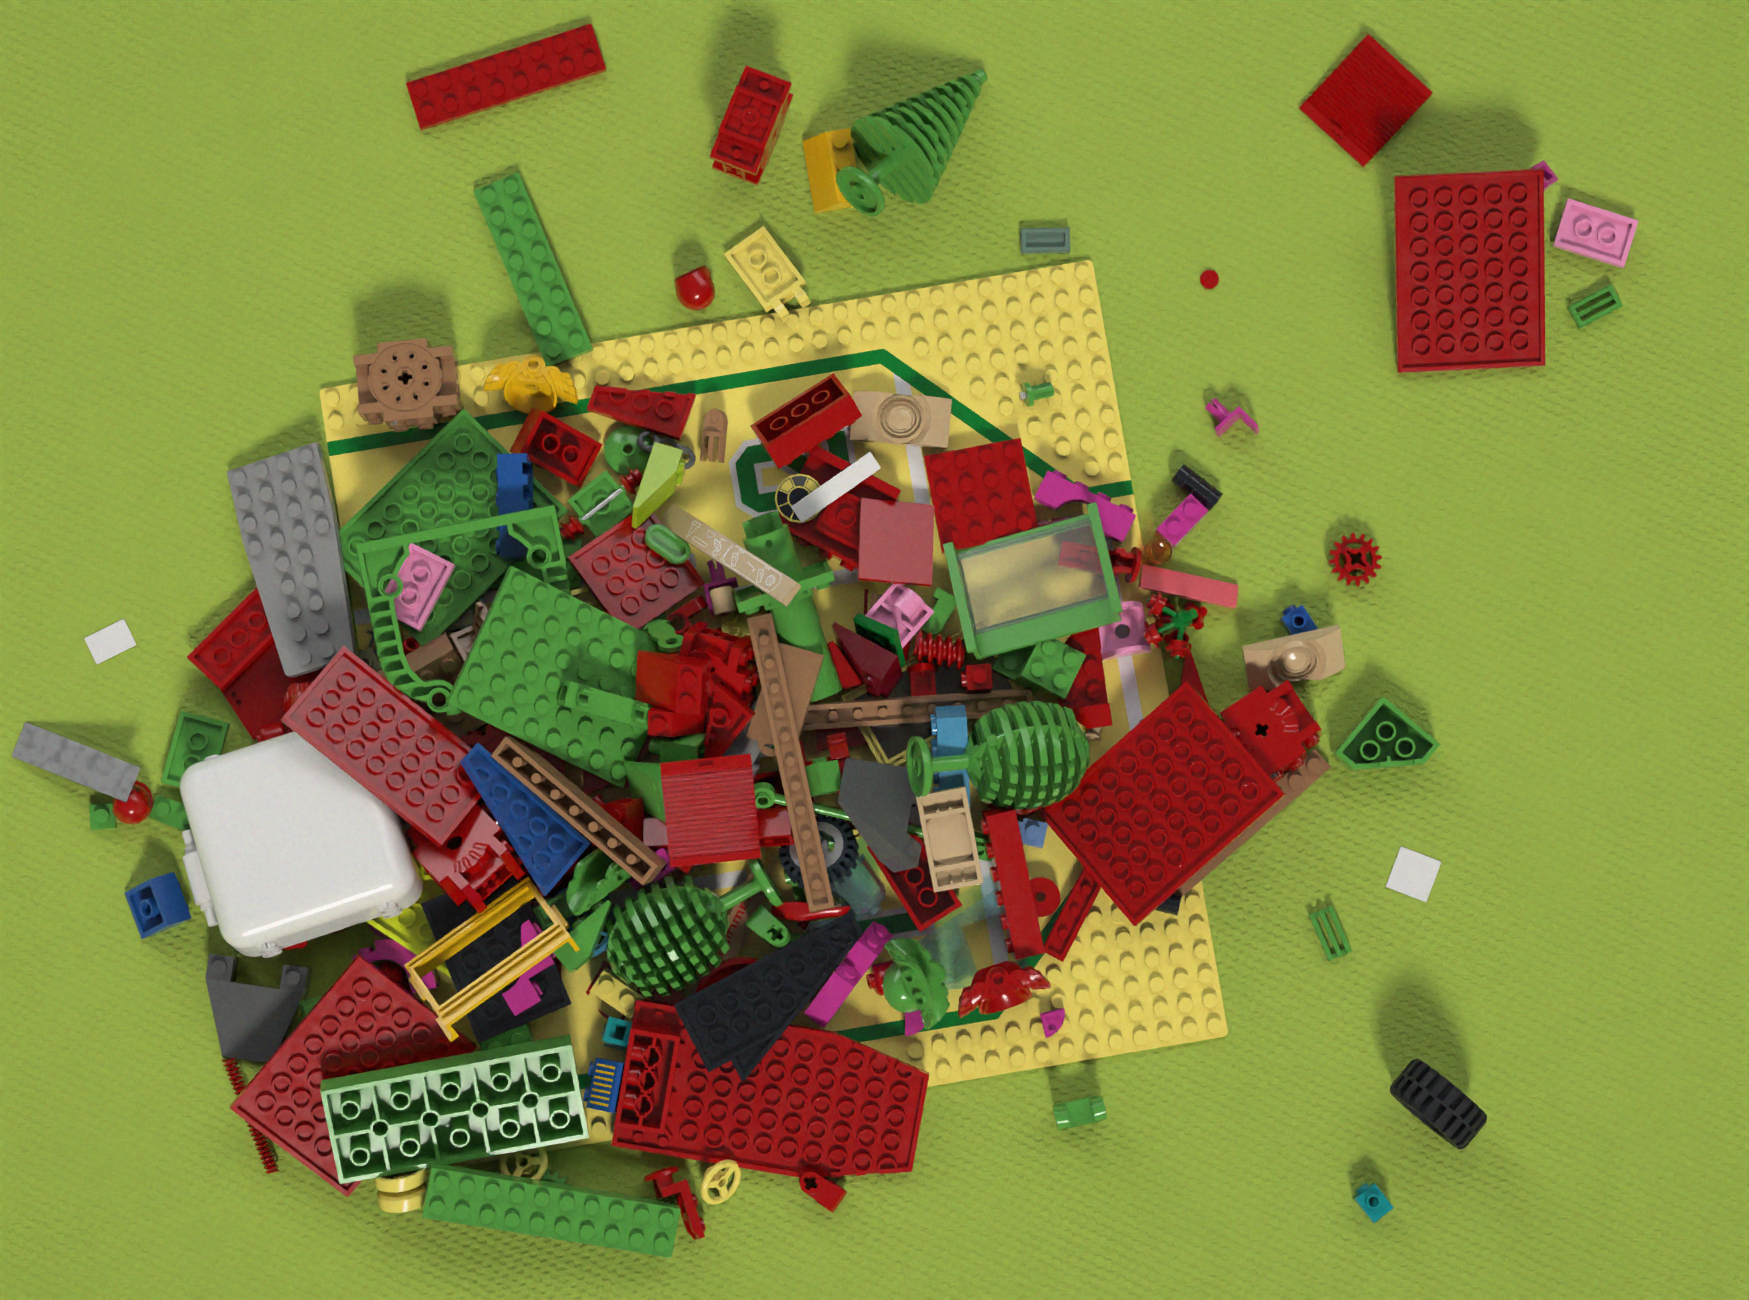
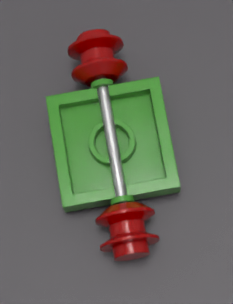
(601, 504)

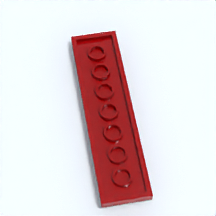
(506, 77)

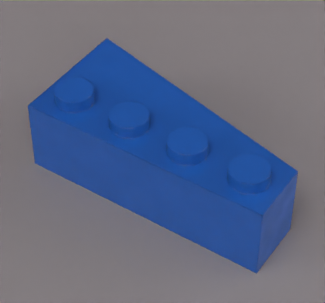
(514, 494)

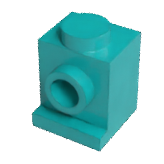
(616, 1033)

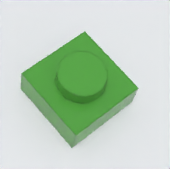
(102, 817)

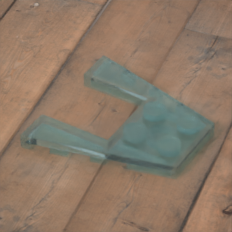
(950, 946)

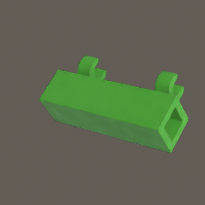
(604, 704)

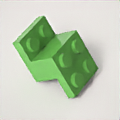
(1041, 666)

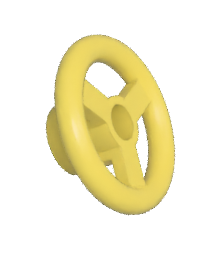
(530, 1168)
(718, 1178)

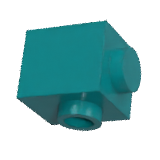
(1372, 1201)

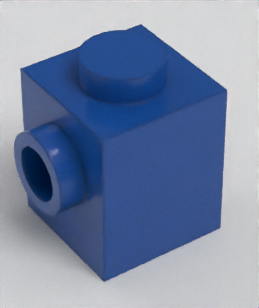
(1297, 620)

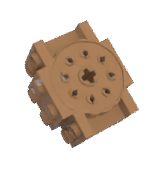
(428, 392)

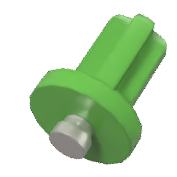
(1035, 392)

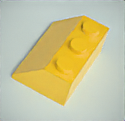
(824, 158)

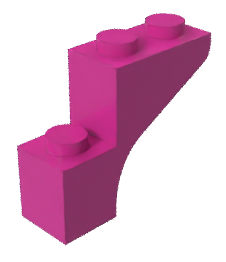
(524, 993)

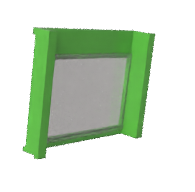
(1034, 585)

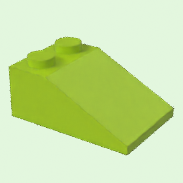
(659, 481)

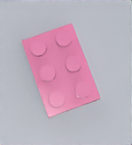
(1595, 233)
(423, 582)

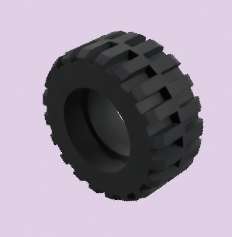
(1438, 1103)

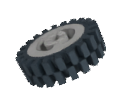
(837, 862)

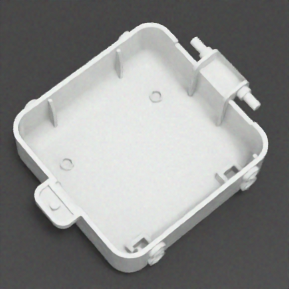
(291, 847)

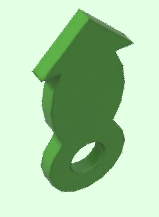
(663, 633)

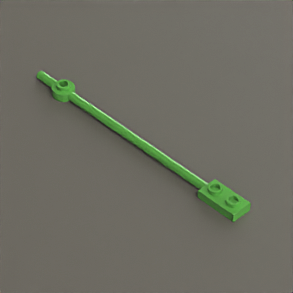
(766, 790)

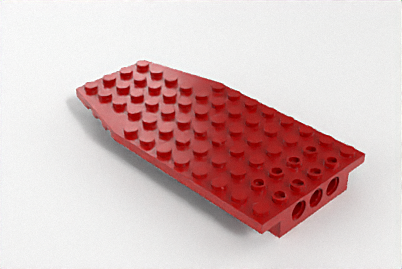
(803, 1109)

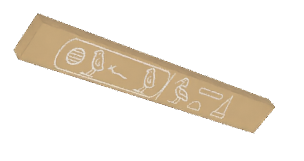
(730, 555)

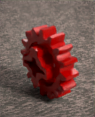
(1345, 552)

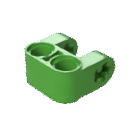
(770, 928)
(1079, 1112)

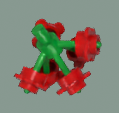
(1165, 613)

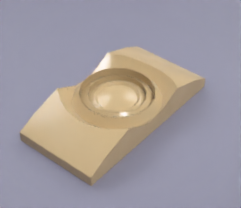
(902, 419)
(1294, 658)
(949, 839)

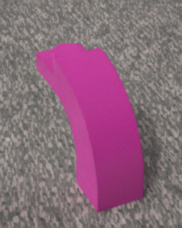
(391, 950)

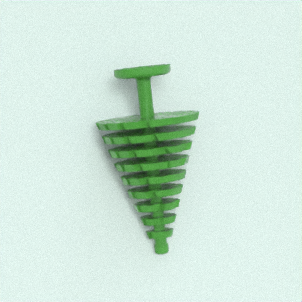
(908, 144)

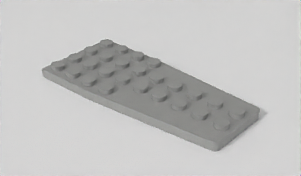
(295, 555)

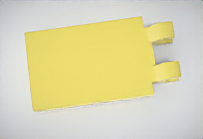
(767, 272)

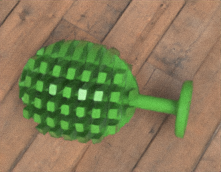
(1013, 756)
(677, 930)

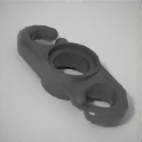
(692, 458)

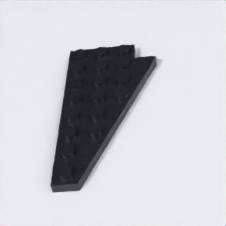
(755, 1005)

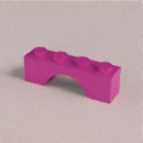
(1058, 491)

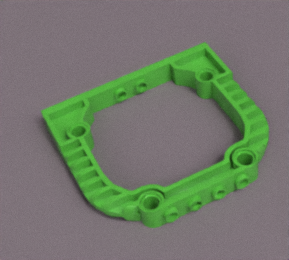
(384, 557)

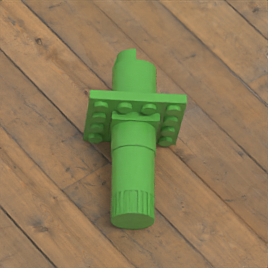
(799, 621)

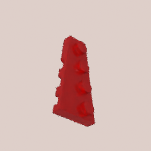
(651, 411)

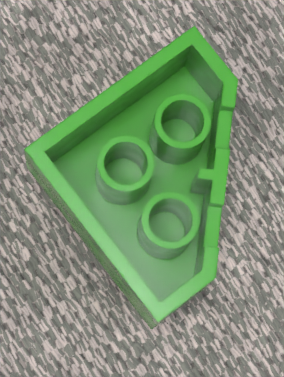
(1385, 741)

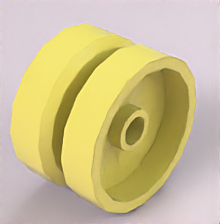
(401, 1191)

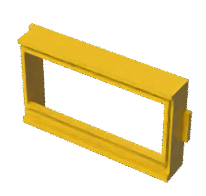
(502, 973)

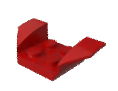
(1088, 692)

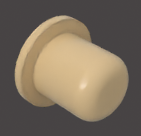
(1094, 734)

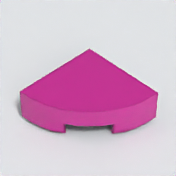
(1052, 1021)
(913, 1023)

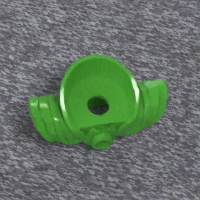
(593, 880)
(915, 981)

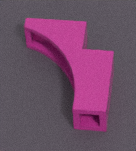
(848, 974)

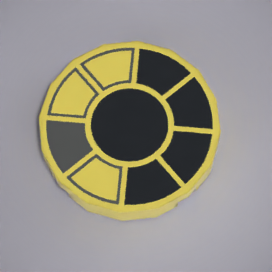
(791, 491)

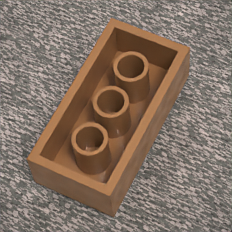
(434, 661)

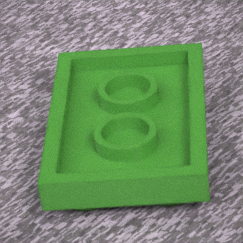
(193, 742)

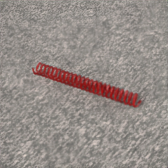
(265, 1157)

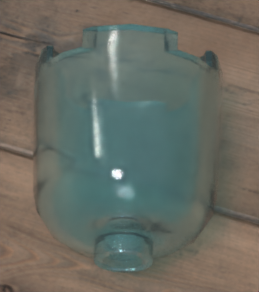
(862, 890)

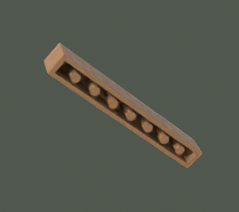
(578, 809)

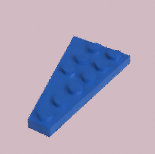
(534, 829)

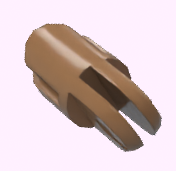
(714, 436)

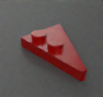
(727, 721)

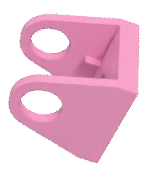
(1134, 644)

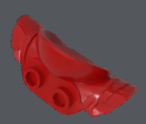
(1000, 988)

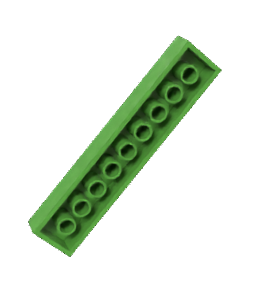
(550, 1210)

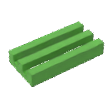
(1576, 316)
(1321, 913)

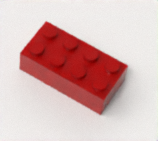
(806, 421)
(916, 891)

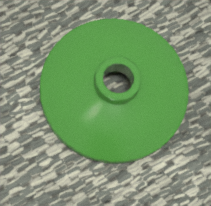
(615, 454)

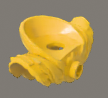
(531, 384)

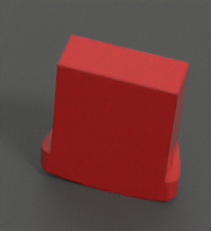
(922, 679)

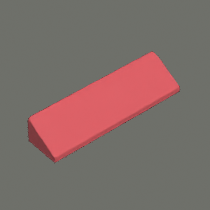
(1188, 586)

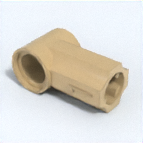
(723, 600)

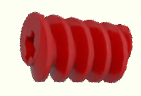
(939, 649)

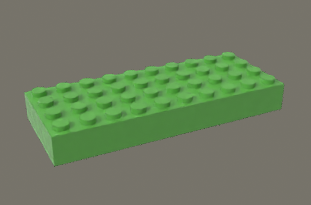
(454, 1109)

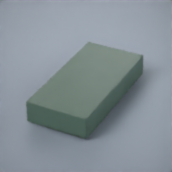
(1045, 240)

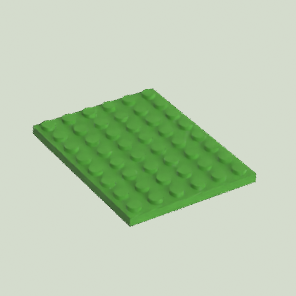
(441, 487)
(524, 654)

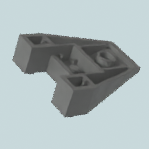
(879, 806)
(251, 1017)

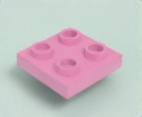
(902, 611)

